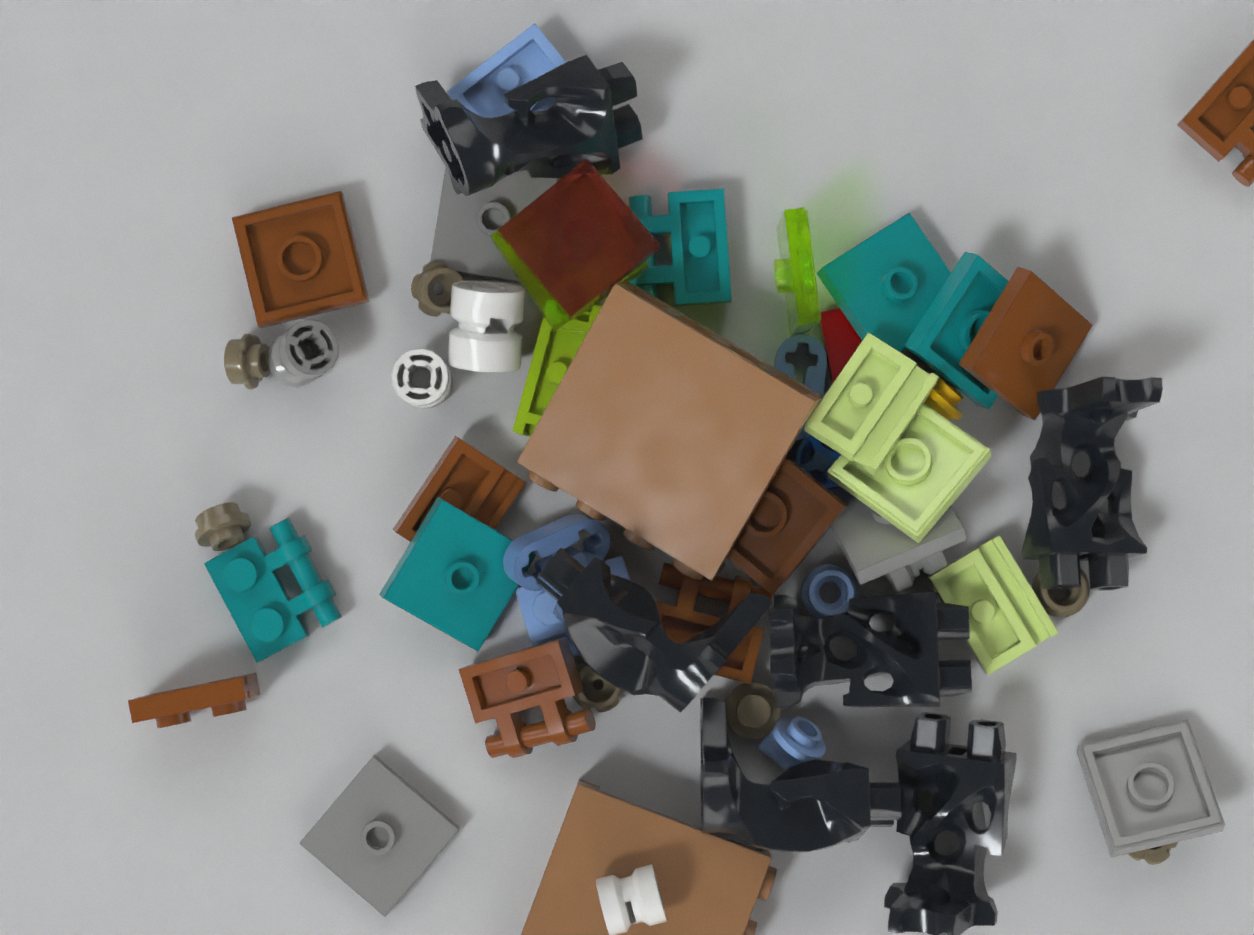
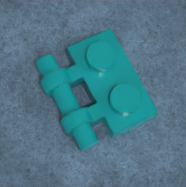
(697, 247)
(258, 598)

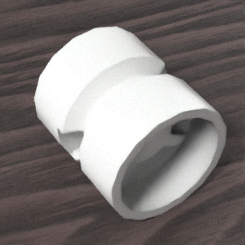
(486, 326)

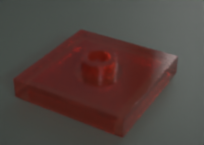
(579, 239)

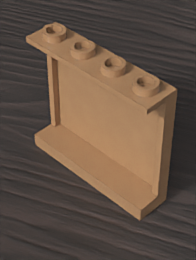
(667, 430)
(702, 877)

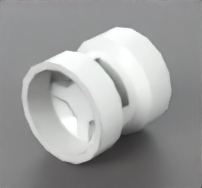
(428, 385)
(630, 900)

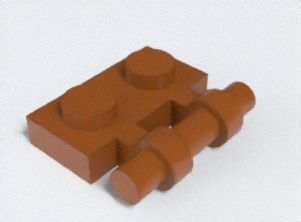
(1226, 114)
(683, 623)
(522, 681)

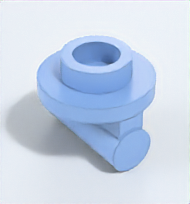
(793, 742)

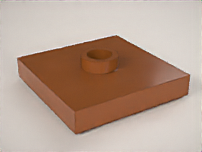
(300, 259)
(1025, 342)

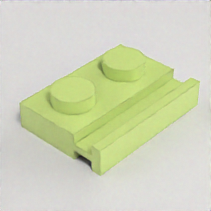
(870, 403)
(1002, 606)

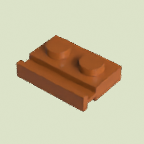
(467, 482)
(173, 706)

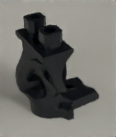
(569, 121)
(1066, 508)
(623, 635)
(908, 652)
(800, 810)
(949, 891)

